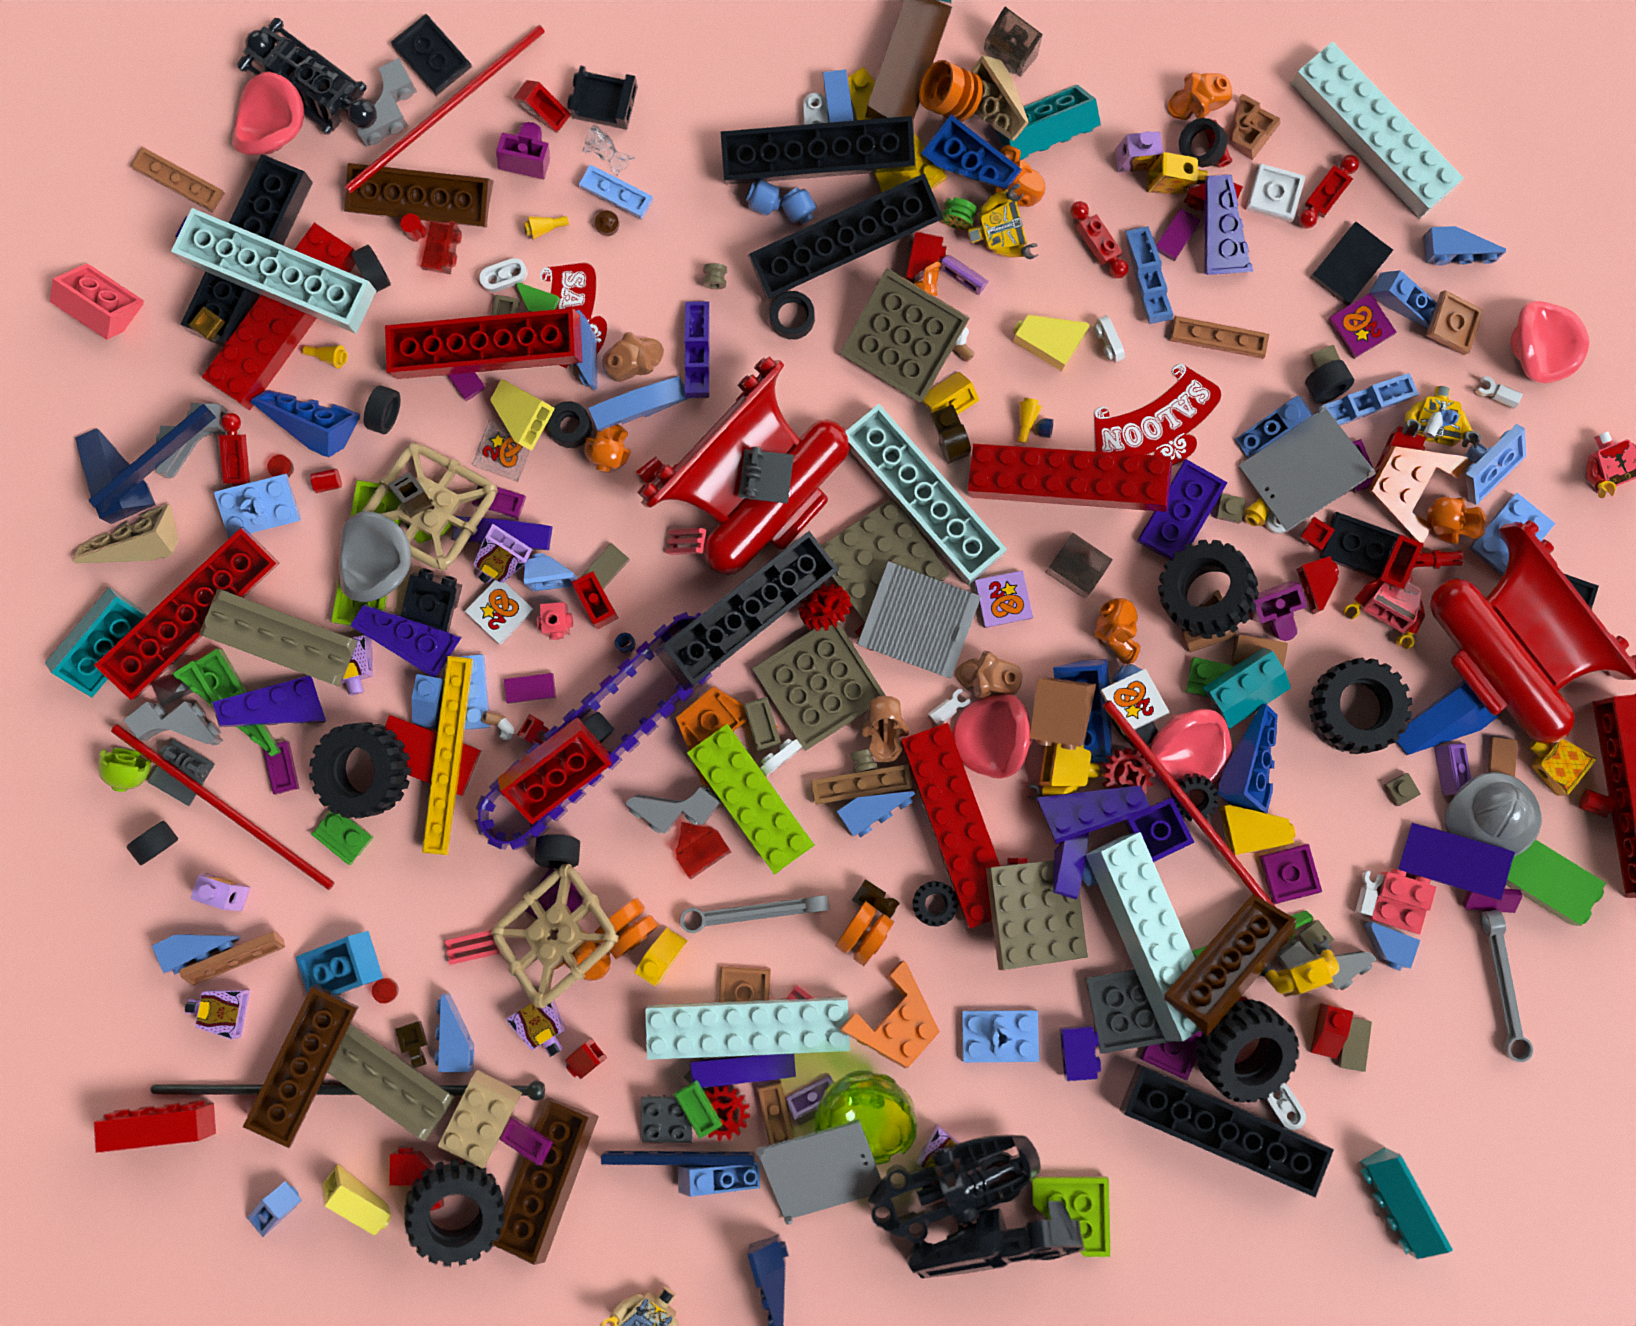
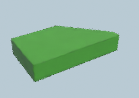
(537, 299)

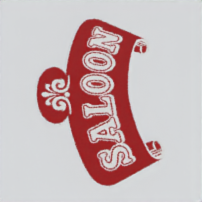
(577, 290)
(1163, 422)

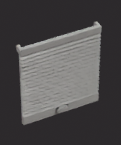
(1306, 469)
(918, 620)
(820, 1169)

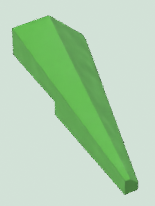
(215, 680)

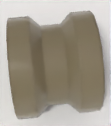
(714, 276)
(863, 761)

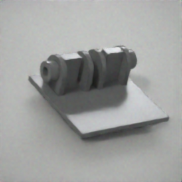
(766, 476)
(188, 762)
(664, 1120)

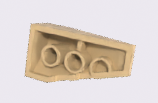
(1000, 100)
(144, 540)

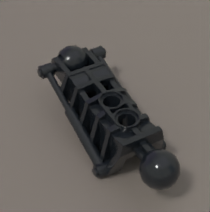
(318, 81)

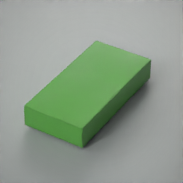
(698, 1109)

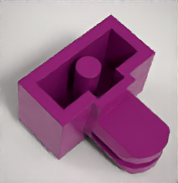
(524, 152)
(1278, 608)

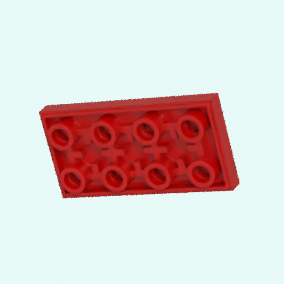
(421, 746)

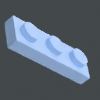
(616, 191)
(478, 694)

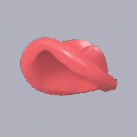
(267, 115)
(1549, 341)
(993, 735)
(1194, 744)

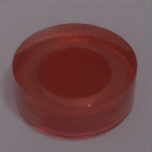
(280, 465)
(385, 990)

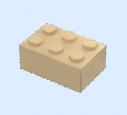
(479, 1119)

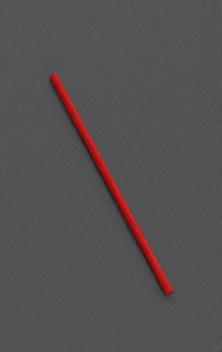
(444, 109)
(1185, 801)
(222, 807)

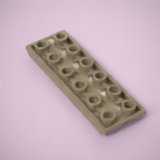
(278, 637)
(389, 1083)

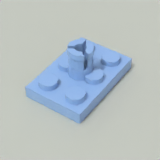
(1494, 463)
(258, 505)
(1492, 547)
(1000, 1036)

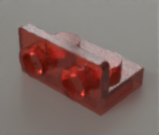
(441, 247)

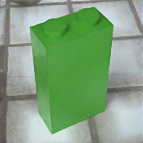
(1555, 883)

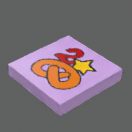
(1003, 599)

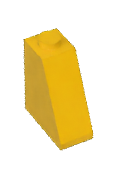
(1254, 830)
(661, 957)

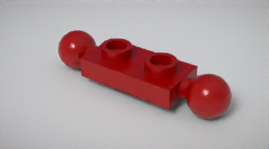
(1328, 191)
(1099, 239)
(233, 452)

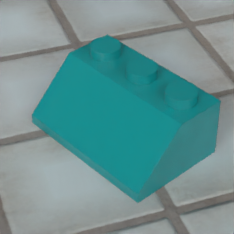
(1248, 686)

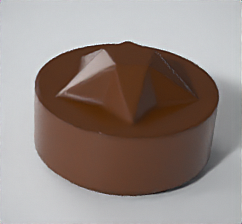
(607, 223)

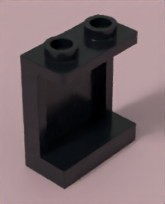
(602, 98)

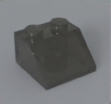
(1013, 42)
(1079, 566)

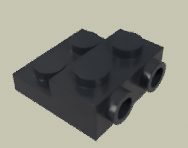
(431, 599)

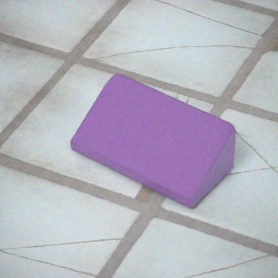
(963, 274)
(1452, 767)
(805, 1102)

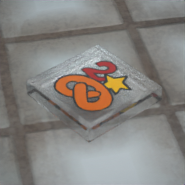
(500, 453)

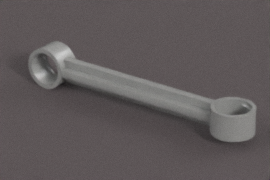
(757, 911)
(1495, 928)

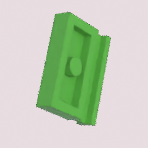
(1202, 673)
(342, 837)

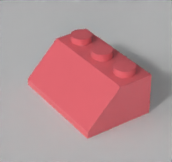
(95, 300)

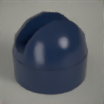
(1045, 427)
(624, 639)

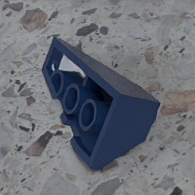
(101, 465)
(769, 1272)

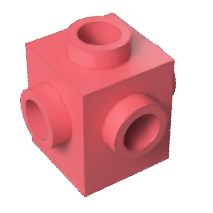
(551, 612)

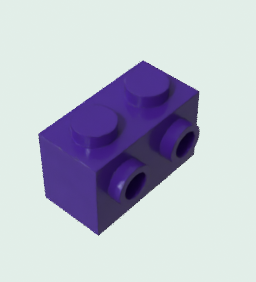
(1079, 1053)

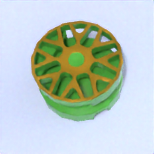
(959, 213)

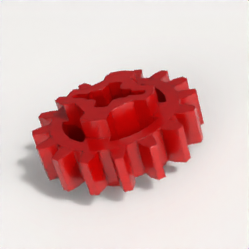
(825, 607)
(1119, 767)
(730, 1122)

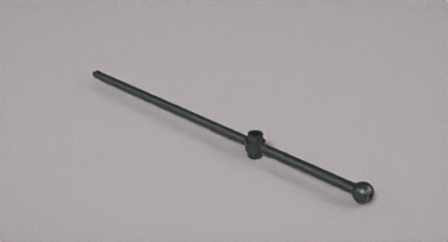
(534, 1090)

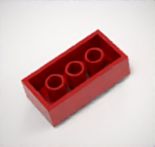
(554, 771)
(154, 1126)

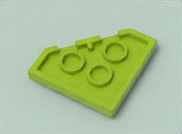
(1085, 1201)

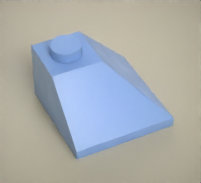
(545, 573)

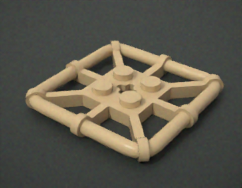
(443, 500)
(569, 937)

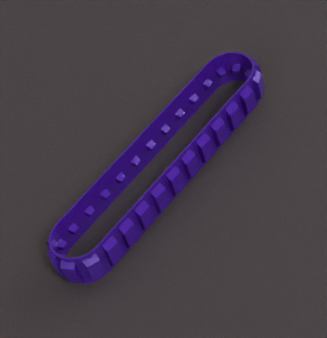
(591, 701)

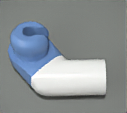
(1438, 420)

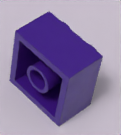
(1161, 829)

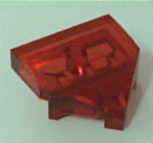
(699, 848)

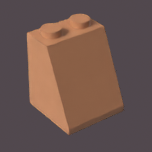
(1061, 712)

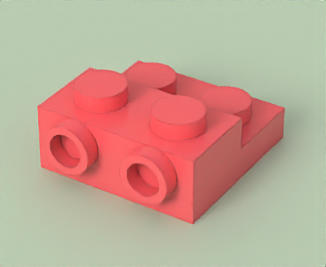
(1403, 901)

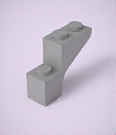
(389, 119)
(173, 464)
(185, 719)
(664, 812)
(1349, 963)

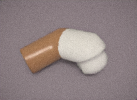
(961, 347)
(501, 722)

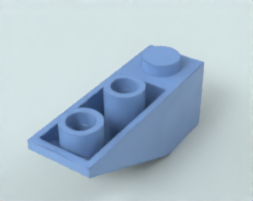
(1458, 245)
(1404, 296)
(589, 354)
(1274, 426)
(866, 810)
(184, 949)
(455, 1042)
(713, 1179)

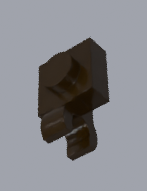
(875, 897)
(411, 1039)

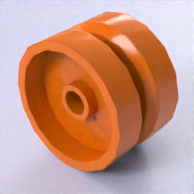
(628, 929)
(868, 936)

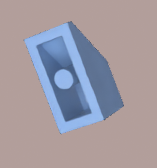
(427, 701)
(1392, 945)
(274, 1208)

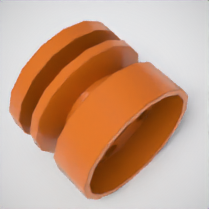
(950, 90)

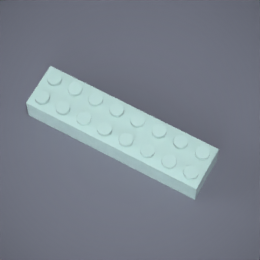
(1376, 130)
(274, 270)
(924, 494)
(1145, 925)
(746, 1028)

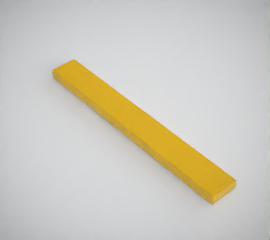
(447, 755)

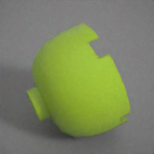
(123, 768)

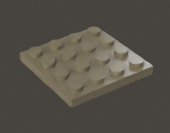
(904, 335)
(869, 543)
(818, 684)
(1032, 921)

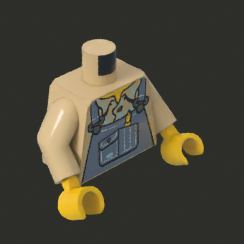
(645, 1310)

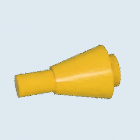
(539, 226)
(332, 355)
(1028, 413)
(1257, 513)

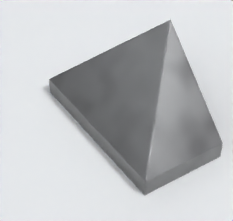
(170, 689)

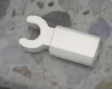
(1499, 393)
(947, 709)
(1368, 894)

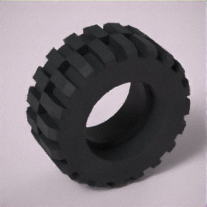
(1195, 562)
(1391, 699)
(331, 775)
(1265, 1068)
(459, 1244)

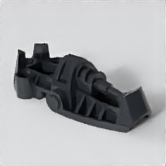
(961, 1183)
(992, 1246)

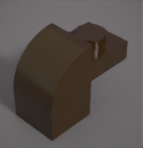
(951, 433)
(410, 494)

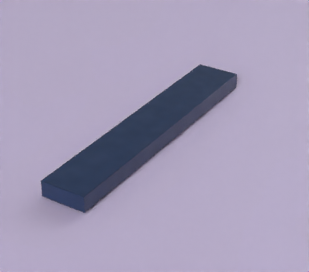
(152, 458)
(722, 1158)

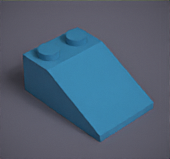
(341, 964)

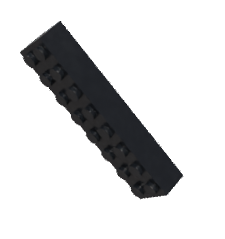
(818, 150)
(268, 210)
(845, 236)
(746, 611)
(1226, 1130)

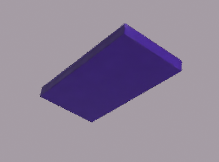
(1189, 505)
(1456, 861)

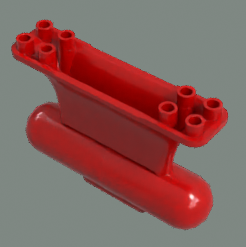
(713, 470)
(1528, 637)

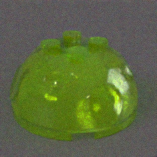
(879, 1104)

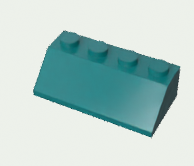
(1055, 120)
(91, 639)
(1404, 1204)

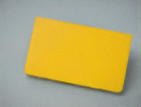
(953, 391)

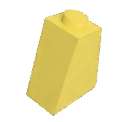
(1050, 338)
(521, 413)
(355, 1201)

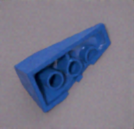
(967, 154)
(315, 426)
(1447, 719)
(1098, 733)
(1247, 772)

